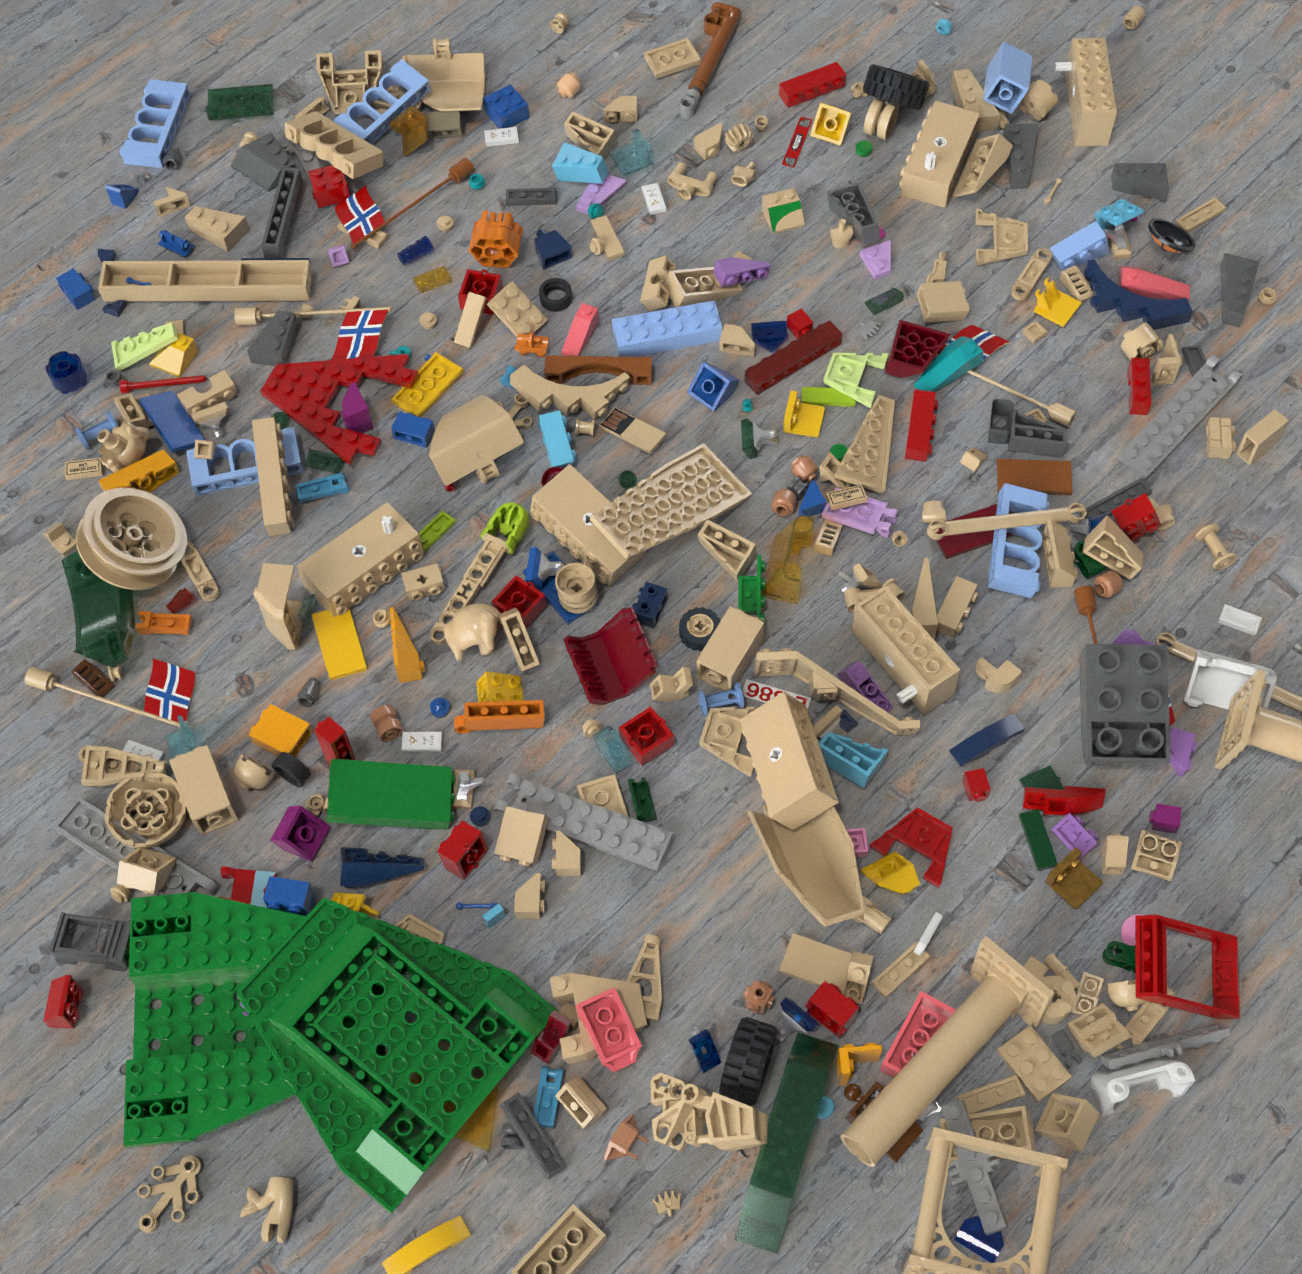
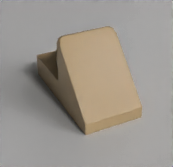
(174, 202)
(828, 469)
(60, 539)

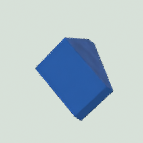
(121, 194)
(813, 501)

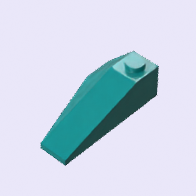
(950, 364)

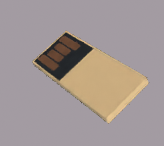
(632, 430)

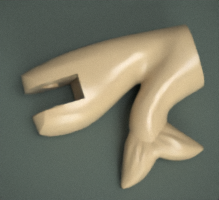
(278, 1190)

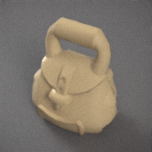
(923, 72)

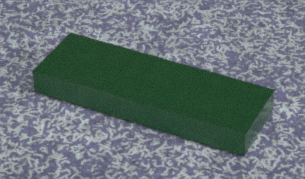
(1038, 840)

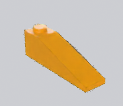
(405, 655)

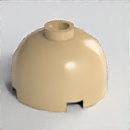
(252, 773)
(1124, 994)

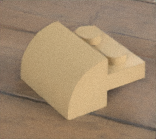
(132, 410)
(1098, 1030)

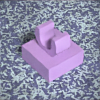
(338, 255)

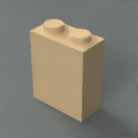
(943, 301)
(1262, 436)
(521, 836)

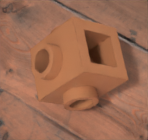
(755, 1003)

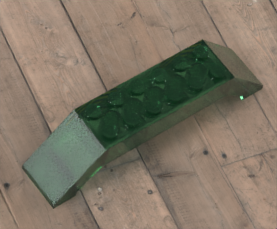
(788, 1140)

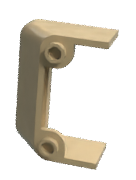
(278, 612)

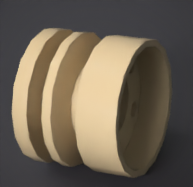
(576, 587)

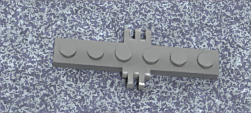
(305, 157)
(1165, 1045)
(975, 1170)

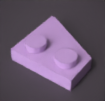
(878, 259)

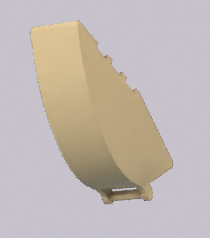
(815, 864)

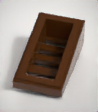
(84, 670)

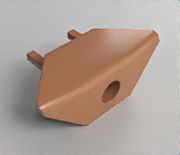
(624, 1140)

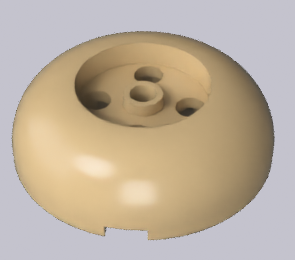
(133, 795)

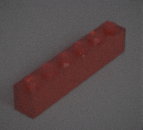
(793, 357)

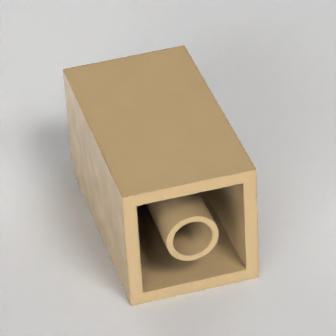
(730, 649)
(203, 790)

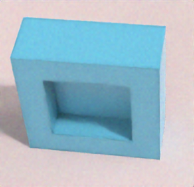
(493, 916)

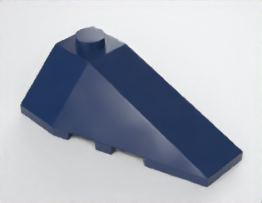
(365, 868)

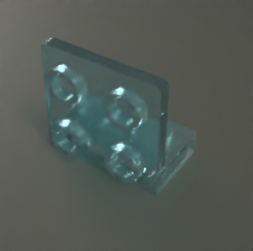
(633, 155)
(181, 741)

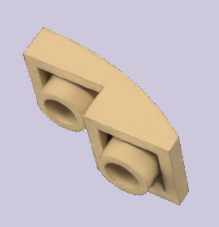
(1087, 993)

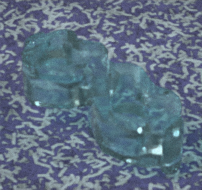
(308, 603)

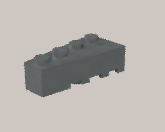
(1021, 155)
(853, 206)

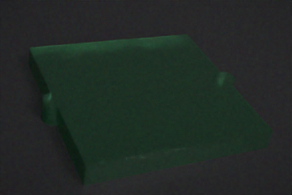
(1042, 778)

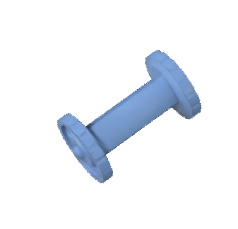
(93, 432)
(720, 698)

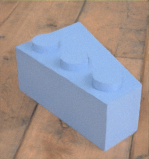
(1081, 247)

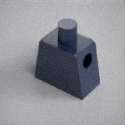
(551, 248)

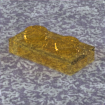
(432, 279)

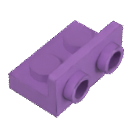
(1074, 834)

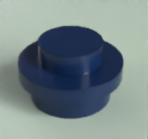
(479, 816)

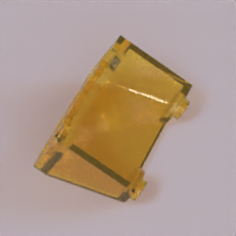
(781, 577)

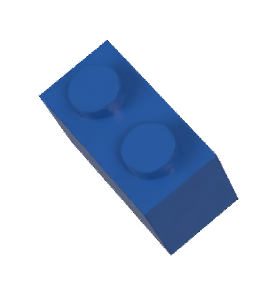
(75, 288)
(412, 429)

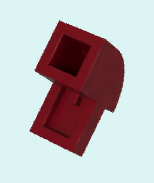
(548, 1041)

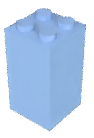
(1007, 77)

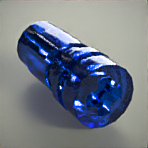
(416, 250)

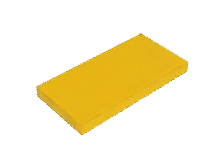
(433, 381)
(339, 644)

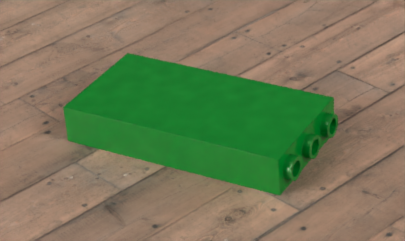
(390, 794)

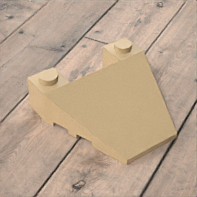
(349, 85)
(579, 988)

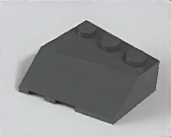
(263, 161)

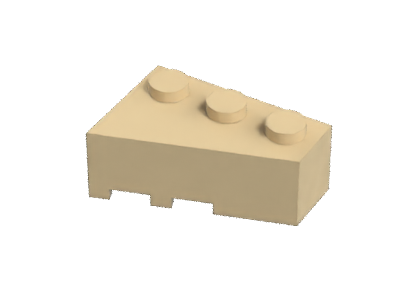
(590, 134)
(217, 226)
(727, 548)
(1113, 549)

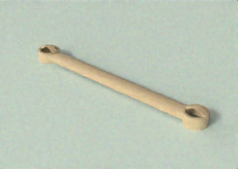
(1006, 521)
(1188, 653)

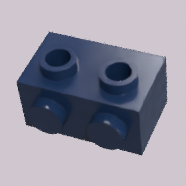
(650, 604)

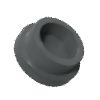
(112, 378)

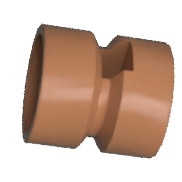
(386, 722)

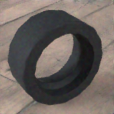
(553, 284)
(291, 769)

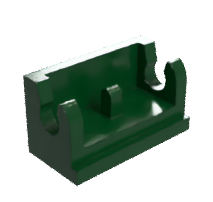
(642, 800)

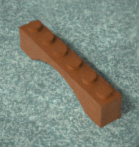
(563, 368)

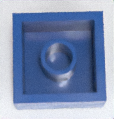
(506, 107)
(289, 896)

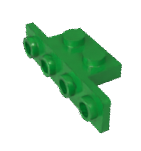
(750, 591)

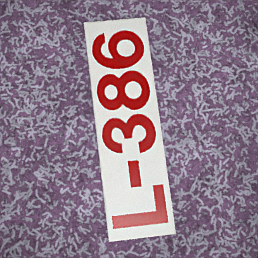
(765, 693)

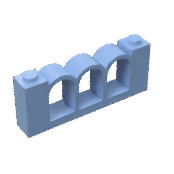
(400, 74)
(156, 93)
(205, 483)
(1010, 578)

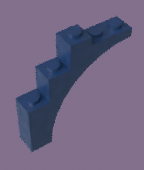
(1131, 306)

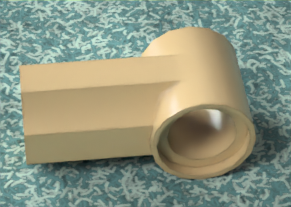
(855, 595)
(873, 917)

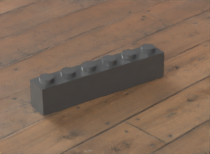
(282, 213)

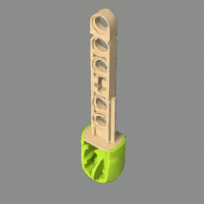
(495, 547)

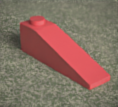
(1151, 284)

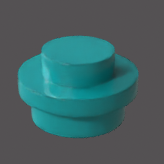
(476, 181)
(595, 210)

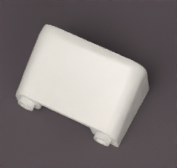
(1219, 677)
(1113, 1085)

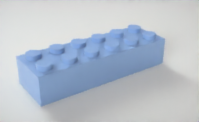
(667, 329)

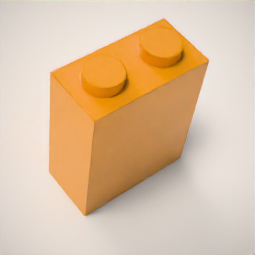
(280, 732)

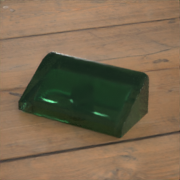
(885, 300)
(324, 461)

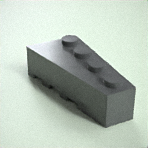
(1237, 282)

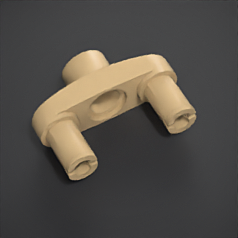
(689, 186)

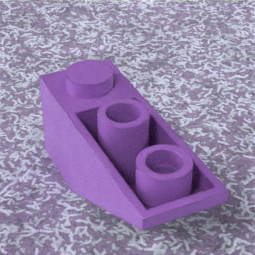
(738, 270)
(860, 680)

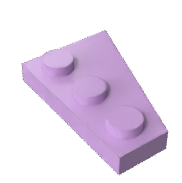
(599, 192)

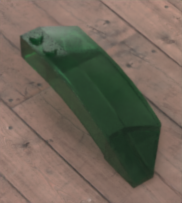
(101, 614)

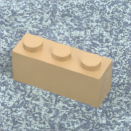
(956, 607)
(518, 639)

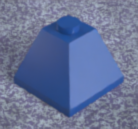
(712, 386)

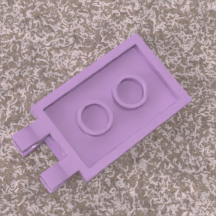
(864, 516)

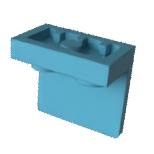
(1117, 214)

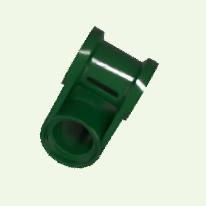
(1088, 566)
(1124, 956)

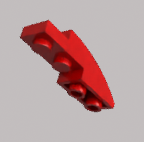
(1066, 801)

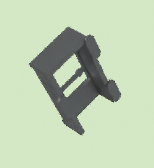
(115, 949)

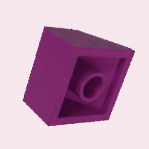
(355, 411)
(300, 833)

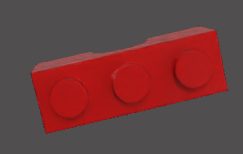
(1139, 379)

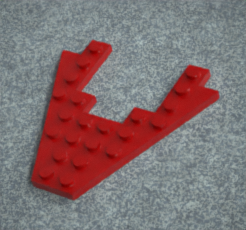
(308, 388)

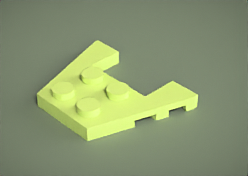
(846, 373)

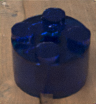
(66, 372)

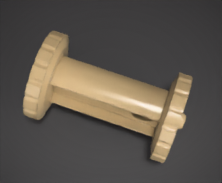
(1209, 535)

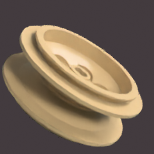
(131, 538)

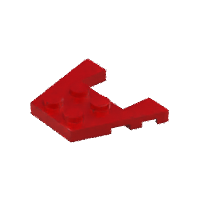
(923, 835)

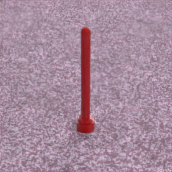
(128, 386)

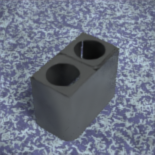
(1003, 409)

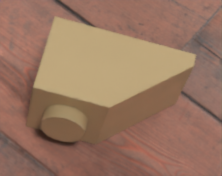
(709, 142)
(736, 341)

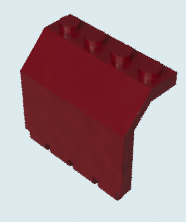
(613, 658)

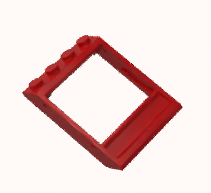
(1152, 966)

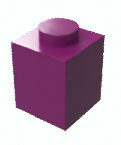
(1165, 818)

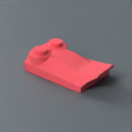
(609, 1029)

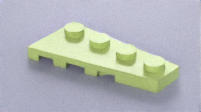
(136, 348)

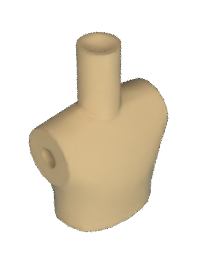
(743, 175)
(841, 235)
(933, 510)
(1164, 514)

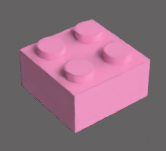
(859, 841)

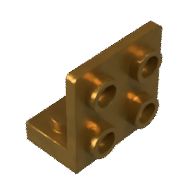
(412, 127)
(1073, 880)

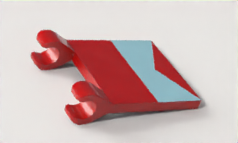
(248, 885)

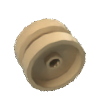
(881, 118)

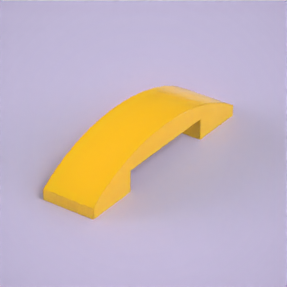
(427, 1246)

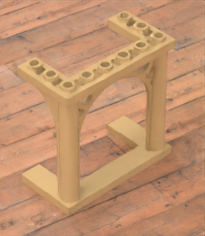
(940, 1144)

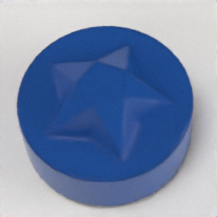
(440, 707)

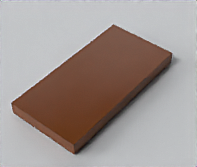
(1037, 475)

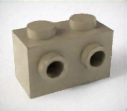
(444, 124)

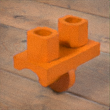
(532, 344)

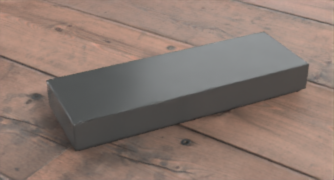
(531, 196)

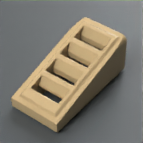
(1072, 274)
(823, 547)

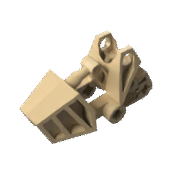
(729, 1122)

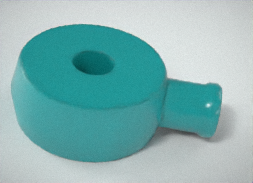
(401, 350)

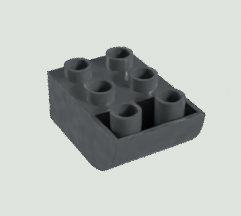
(1124, 703)

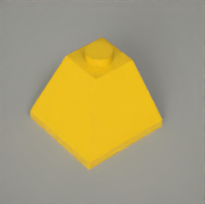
(830, 123)
(175, 356)
(893, 873)

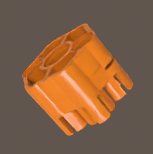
(495, 242)

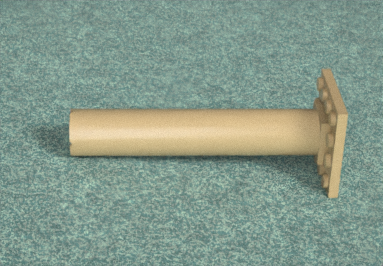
(1257, 726)
(1003, 990)

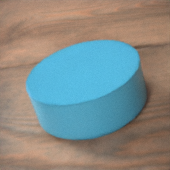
(944, 26)
(826, 1108)

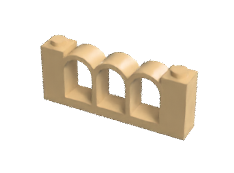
(334, 144)

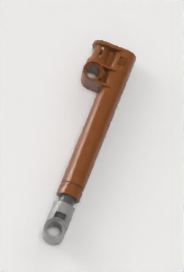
(719, 25)

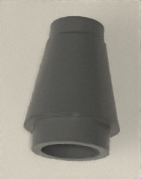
(172, 158)
(308, 693)

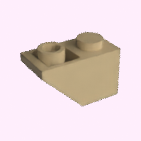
(621, 110)
(1114, 854)
(567, 856)
(528, 899)
(857, 976)

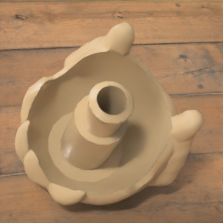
(123, 445)
(472, 626)

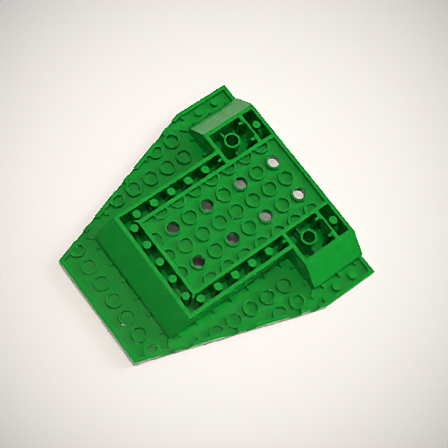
(188, 950)
(363, 1103)

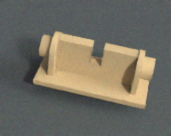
(317, 105)

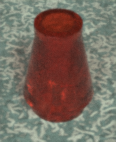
(180, 600)

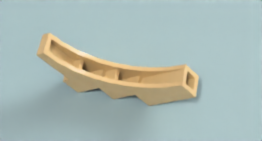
(566, 398)

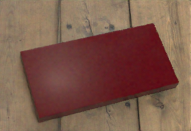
(961, 543)

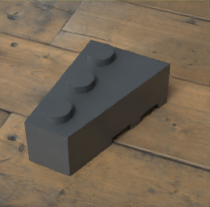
(1141, 178)
(275, 340)

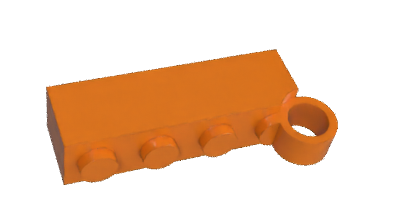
(500, 716)

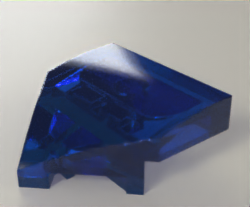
(769, 334)
(974, 1238)

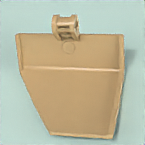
(454, 79)
(472, 439)

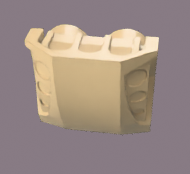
(1156, 855)

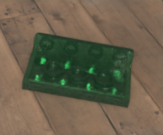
(240, 102)

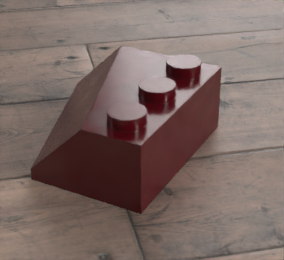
(913, 349)

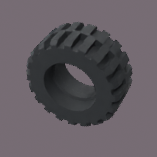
(895, 87)
(748, 1061)

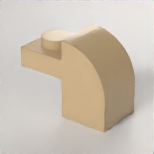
(998, 679)
(671, 688)

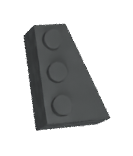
(1036, 436)

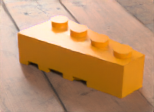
(143, 475)

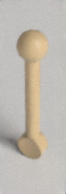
(1047, 200)

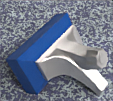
(540, 567)

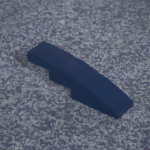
(986, 740)

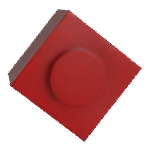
(799, 323)
(976, 785)

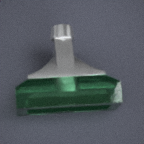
(754, 438)

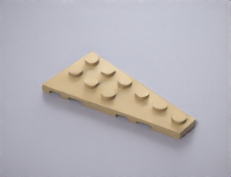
(869, 451)

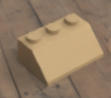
(1058, 555)

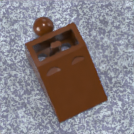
(853, 1093)

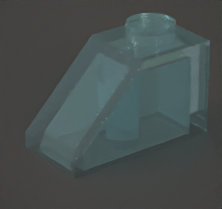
(612, 749)

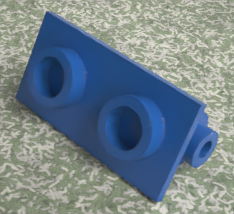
(175, 244)

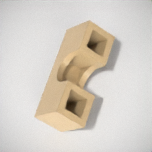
(654, 293)
(221, 391)

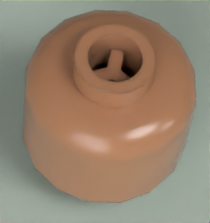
(804, 468)
(784, 502)
(1108, 584)

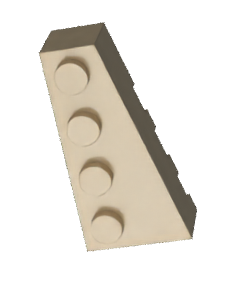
(969, 96)

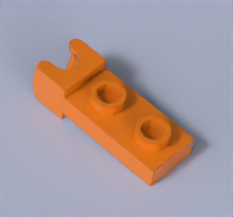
(163, 623)

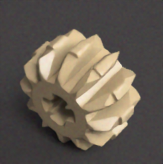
(739, 137)

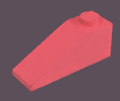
(581, 330)

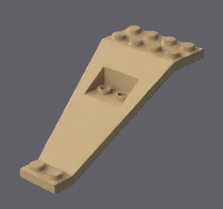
(827, 687)

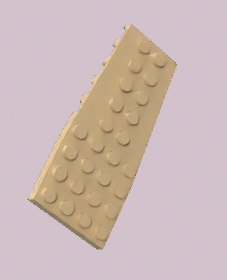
(670, 502)

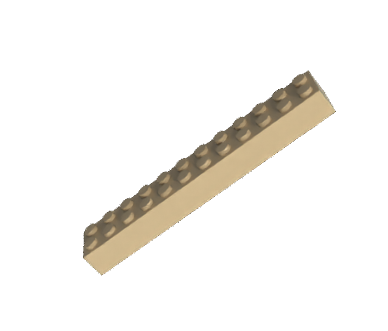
(207, 280)

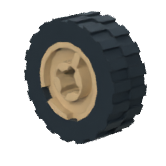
(690, 624)

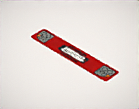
(797, 142)

